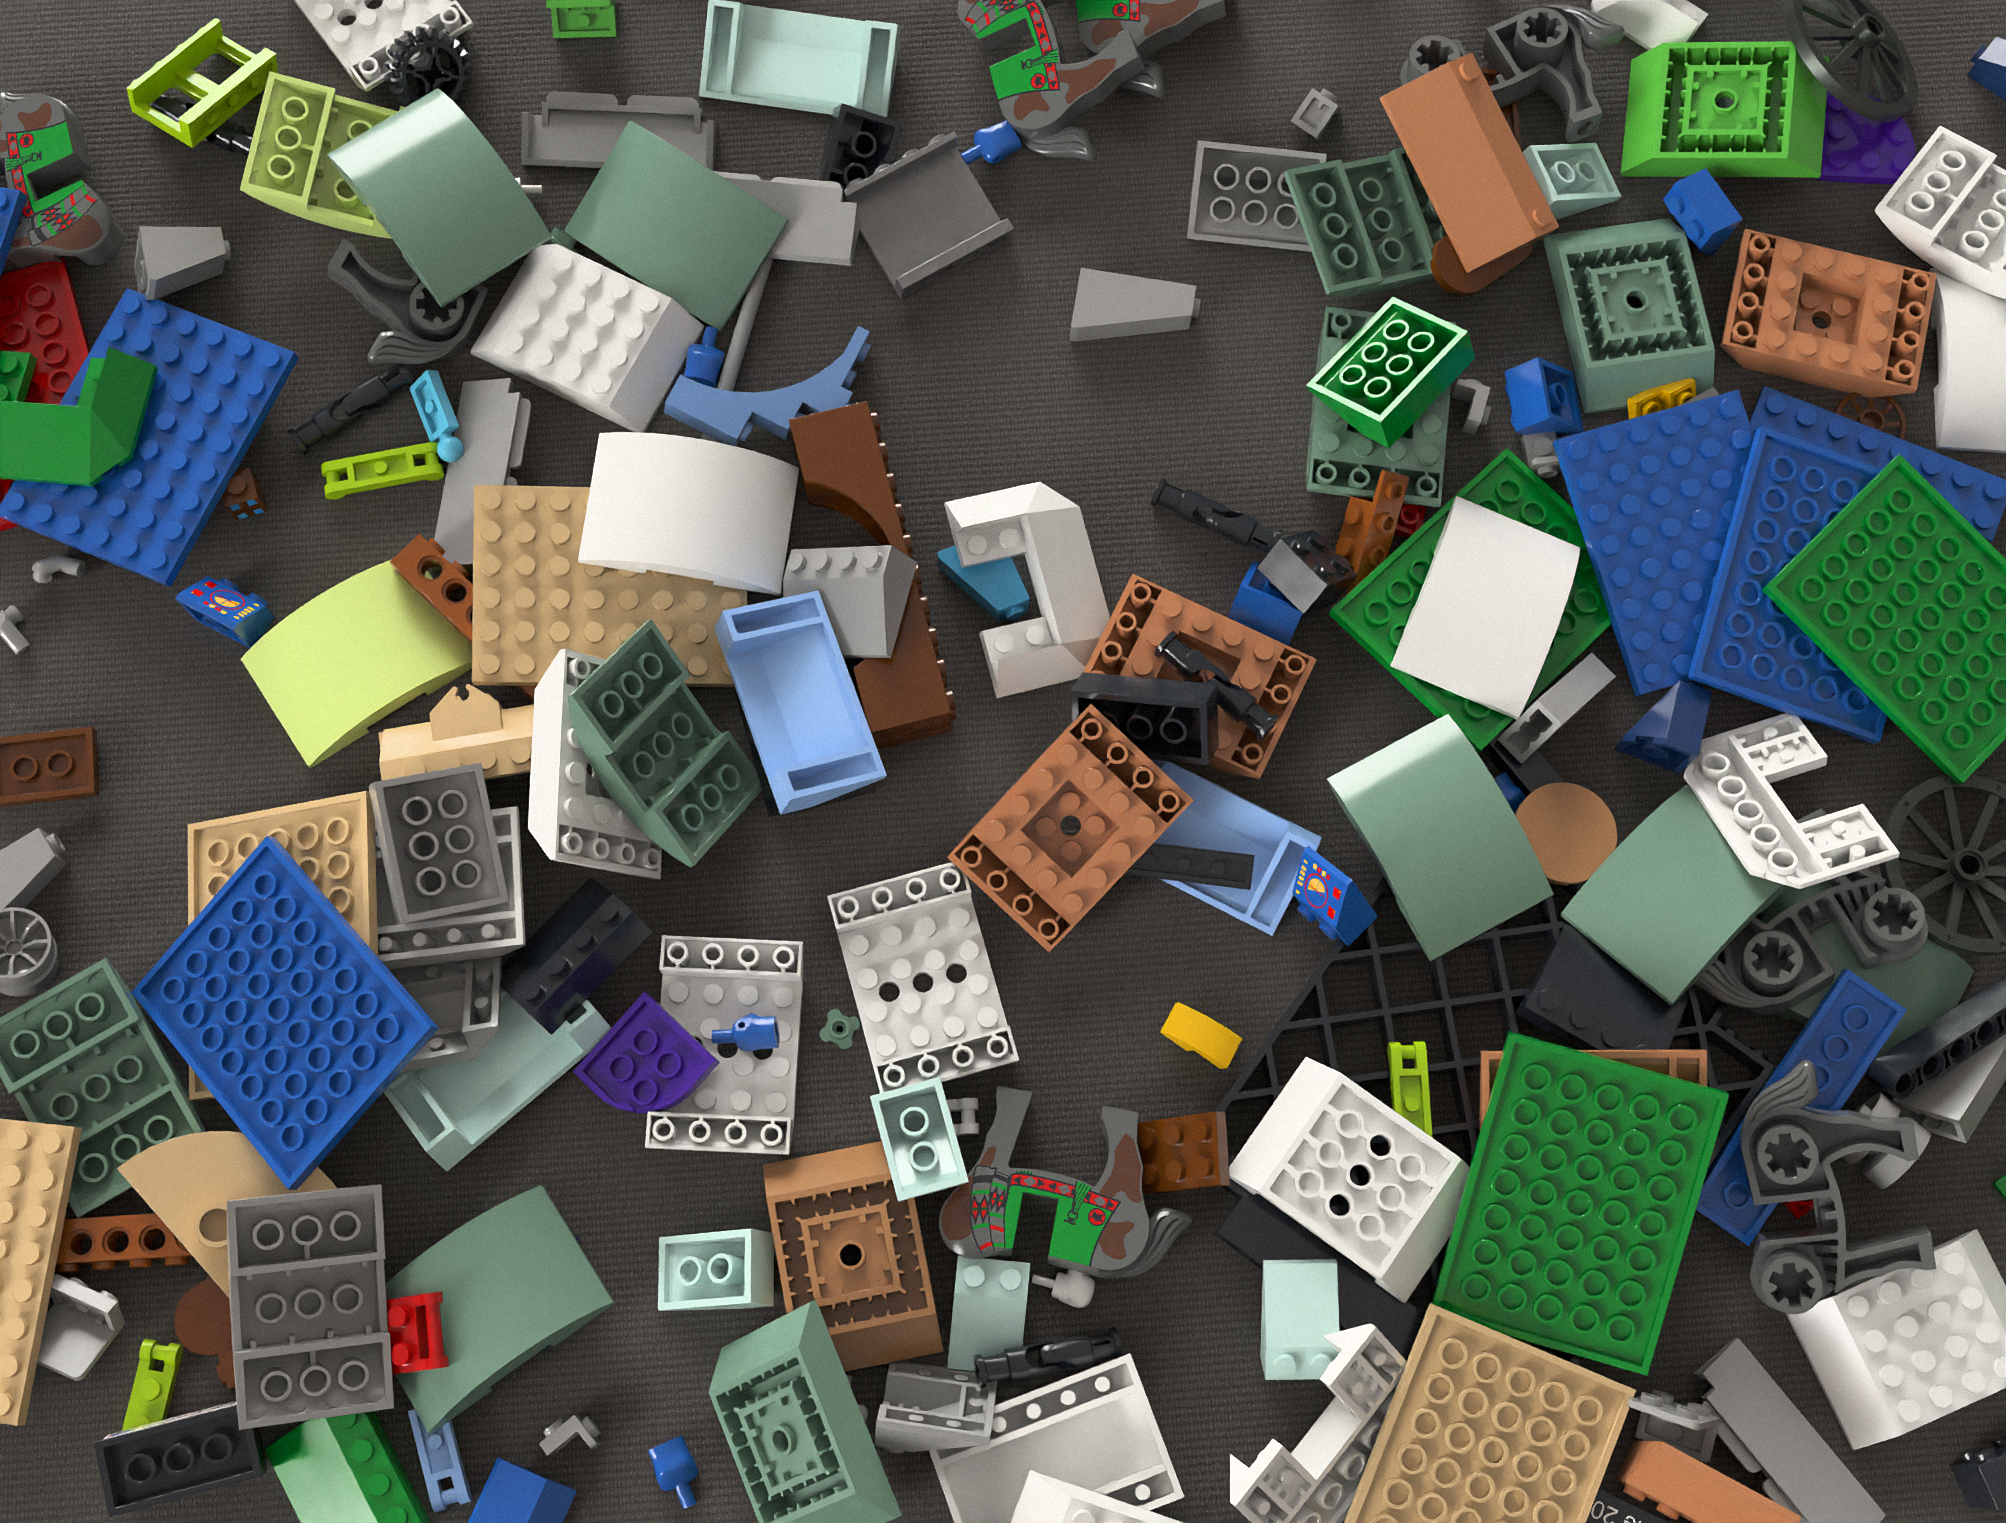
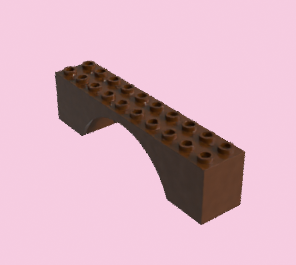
(849, 473)

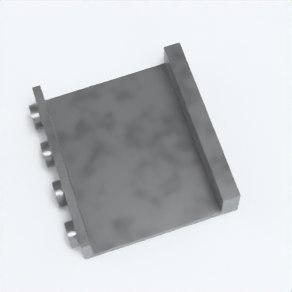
(926, 215)

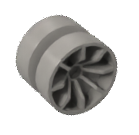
(26, 952)
(1882, 1167)

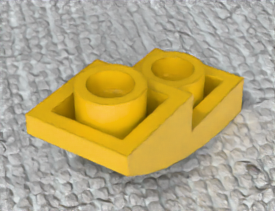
(1661, 398)
(1202, 1034)

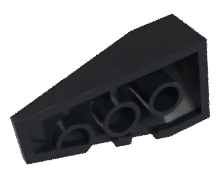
(857, 144)

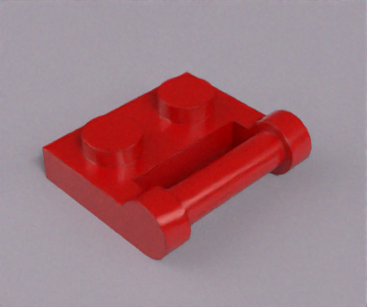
(409, 1332)

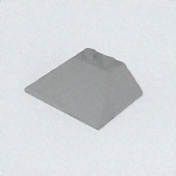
(461, 1001)
(933, 1409)

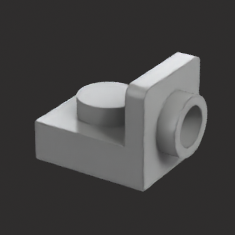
(1316, 112)
(1540, 454)

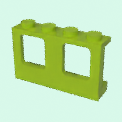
(215, 101)

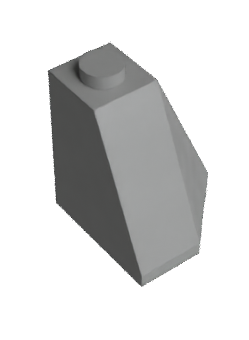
(177, 258)

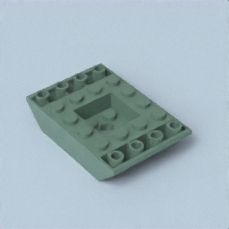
(1622, 347)
(1350, 463)
(798, 1426)

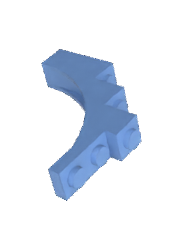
(728, 414)

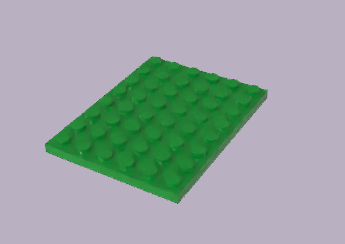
(1382, 602)
(1910, 614)
(1579, 1202)

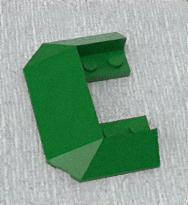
(72, 441)

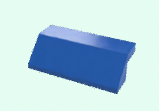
(521, 1496)

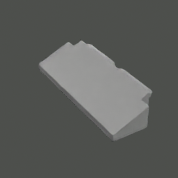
(584, 128)
(819, 223)
(494, 436)
(1775, 1438)

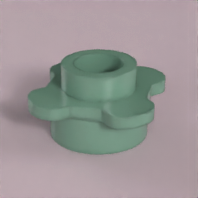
(563, 239)
(842, 1038)

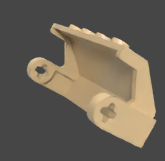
(461, 736)

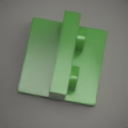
(583, 18)

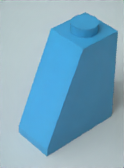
(992, 584)

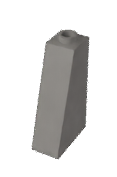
(1129, 305)
(1556, 707)
(29, 867)
(1961, 1096)

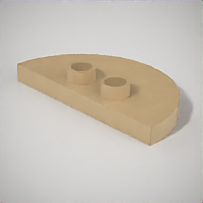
(194, 1178)

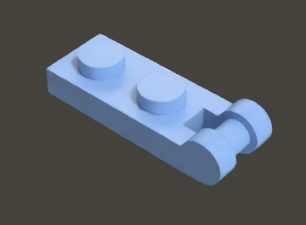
(440, 1460)

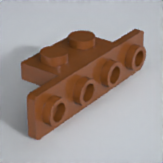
(1371, 526)

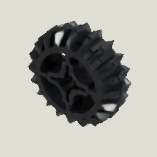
(428, 44)

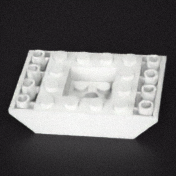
(567, 806)

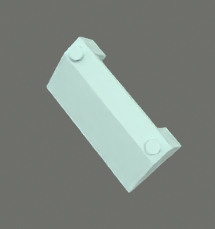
(797, 59)
(466, 1101)

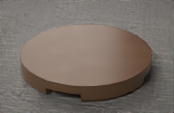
(1568, 831)

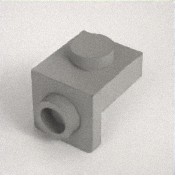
(1477, 395)
(562, 1433)

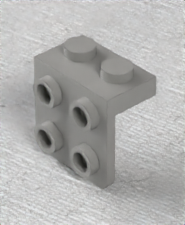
(78, 1327)
(1680, 1426)

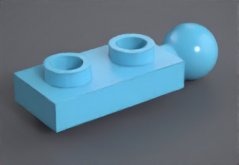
(437, 415)

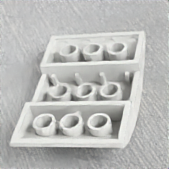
(1953, 211)
(1970, 367)
(689, 510)
(1488, 608)

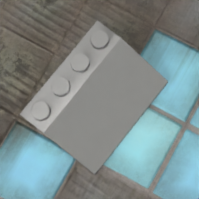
(1245, 197)
(860, 591)
(438, 843)

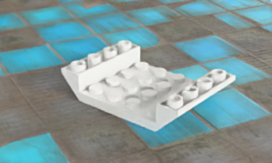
(365, 43)
(914, 929)
(744, 1100)
(1305, 1158)

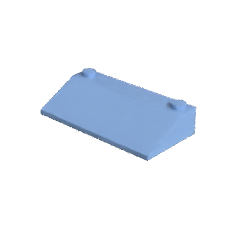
(798, 700)
(1233, 824)

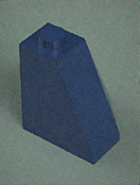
(1991, 67)
(1671, 729)

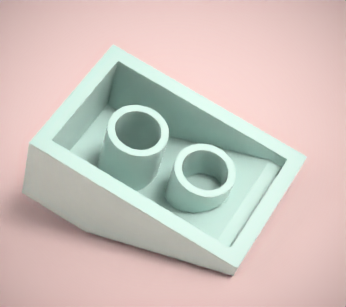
(1571, 177)
(919, 1139)
(716, 1270)
(987, 1309)
(1296, 1315)

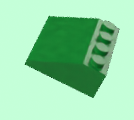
(1393, 370)
(345, 1473)

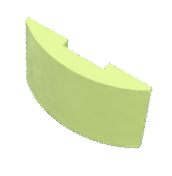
(290, 149)
(354, 660)

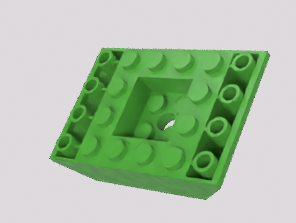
(1680, 130)

